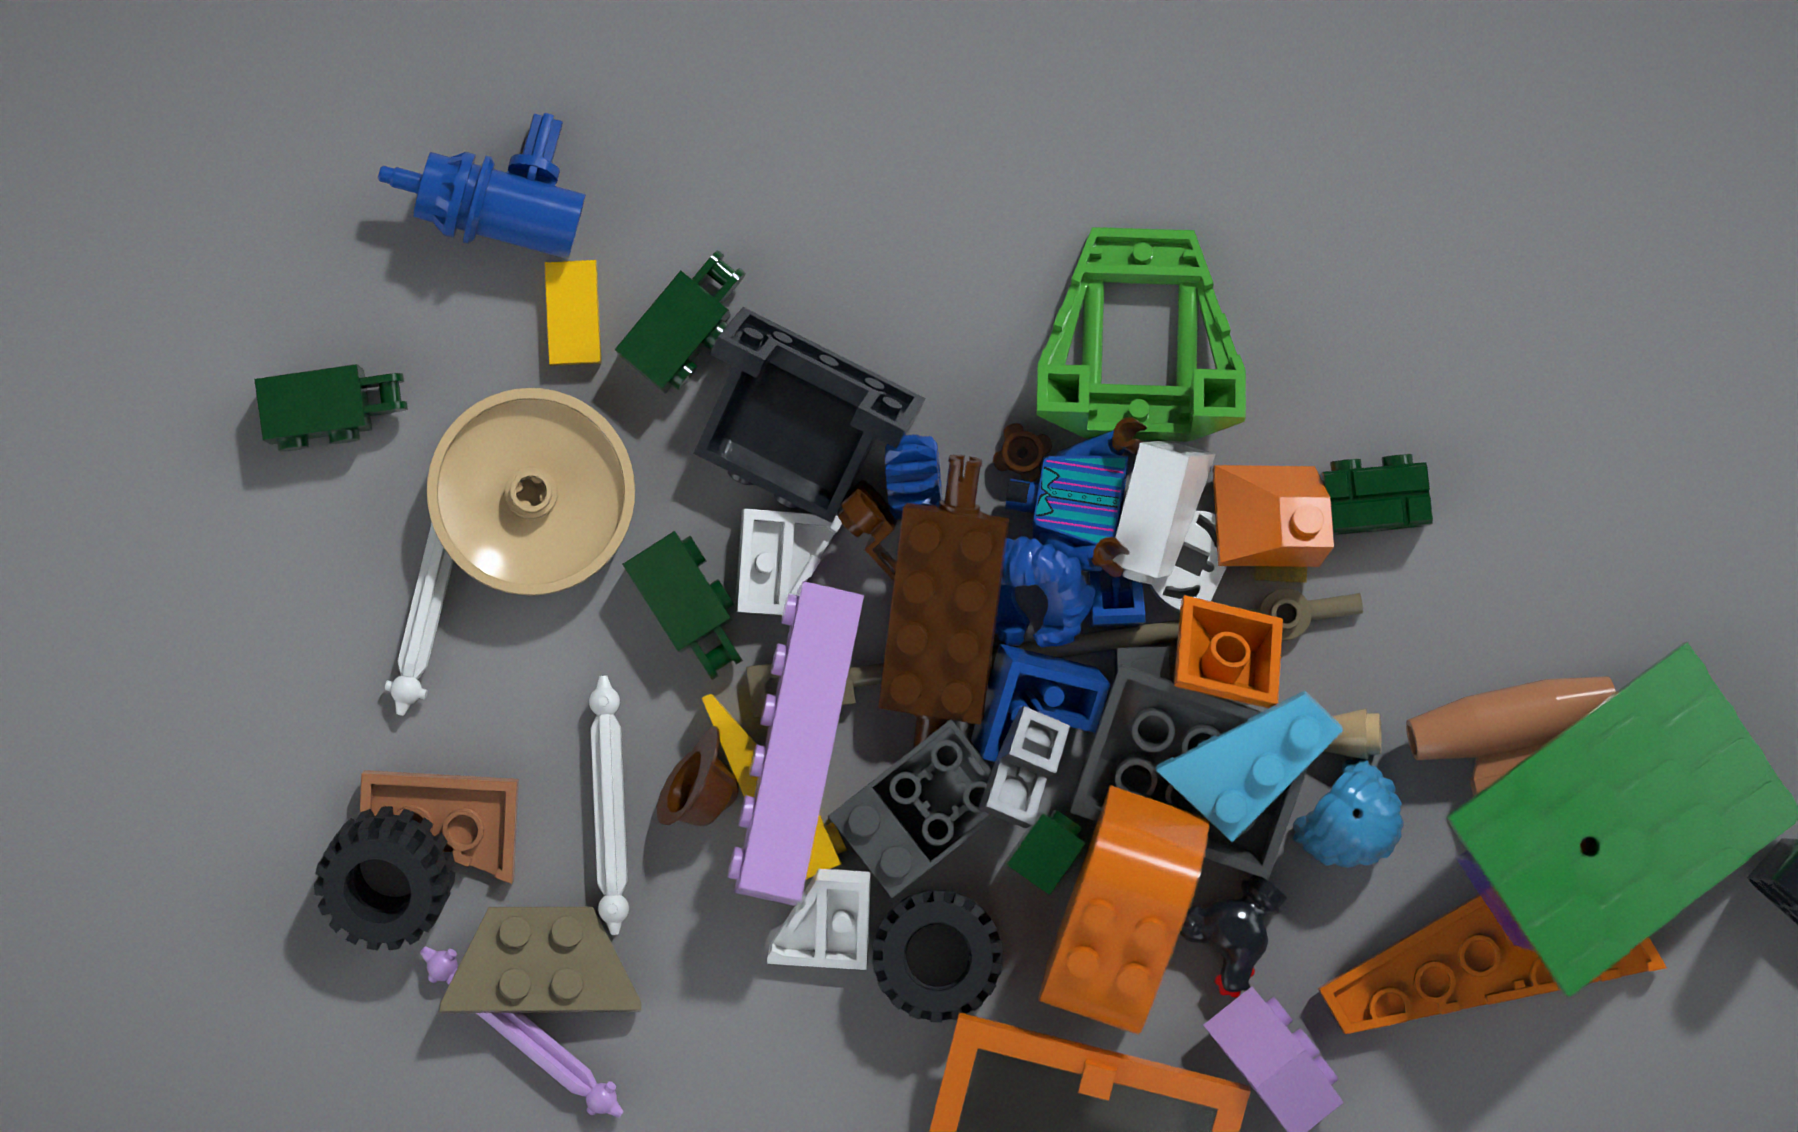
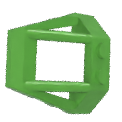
(1202, 398)

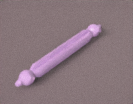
(535, 1043)

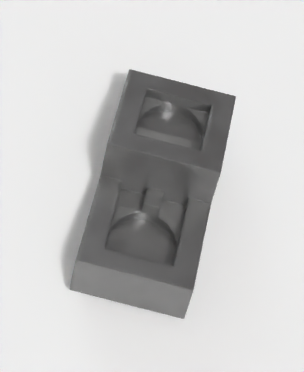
(1022, 767)

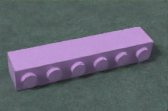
(797, 744)

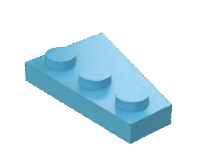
(1250, 765)

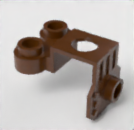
(869, 513)

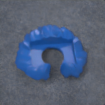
(1059, 577)

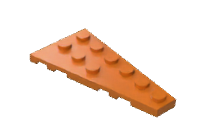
(1451, 967)

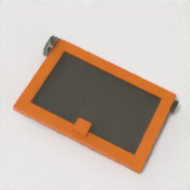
(1044, 1083)

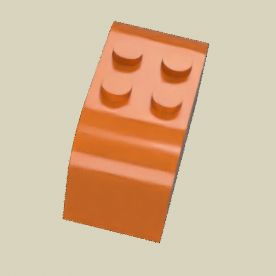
(1125, 910)

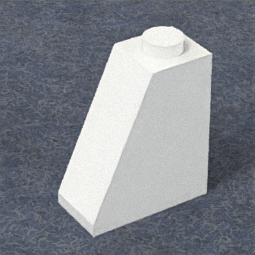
(1160, 507)

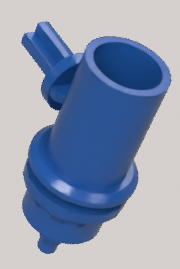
(505, 206)

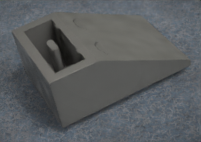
(917, 809)

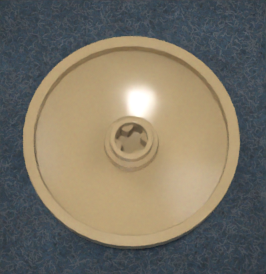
(531, 491)

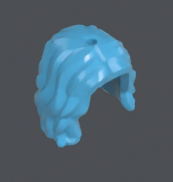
(1337, 836)

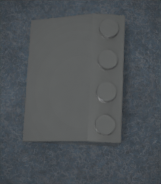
(1154, 721)

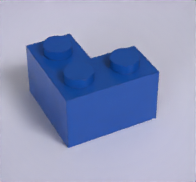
(1043, 683)

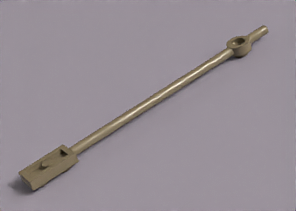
(763, 682)

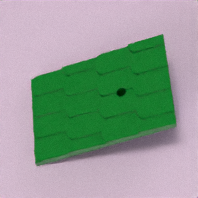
(1667, 810)

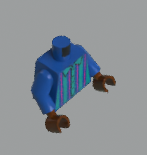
(1081, 497)

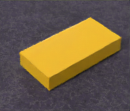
(573, 313)

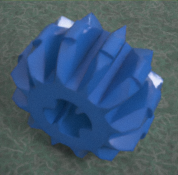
(913, 473)

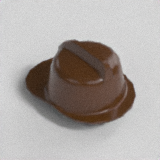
(698, 786)

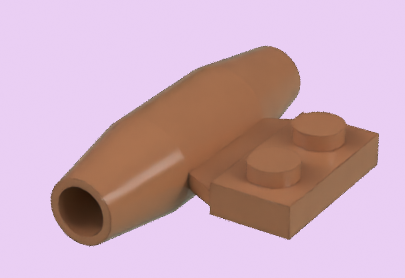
(1504, 723)

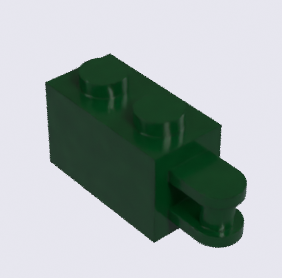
(680, 325)
(323, 405)
(684, 599)

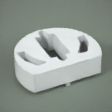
(1182, 580)

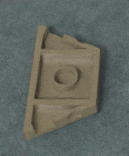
(540, 965)

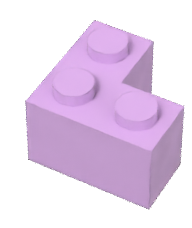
(1276, 1061)

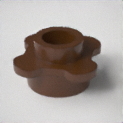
(1036, 448)

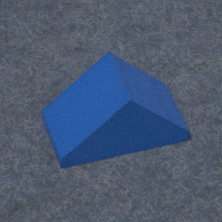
(1116, 601)

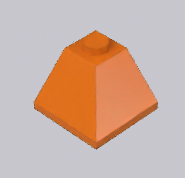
(1271, 516)
(1228, 652)

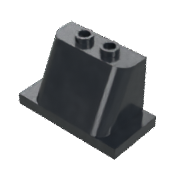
(798, 415)

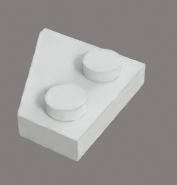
(776, 557)
(827, 924)

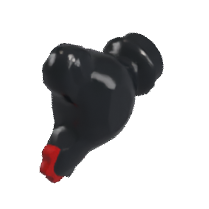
(1235, 931)

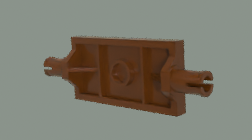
(944, 606)

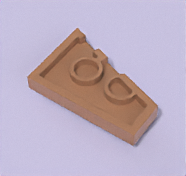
(470, 811)

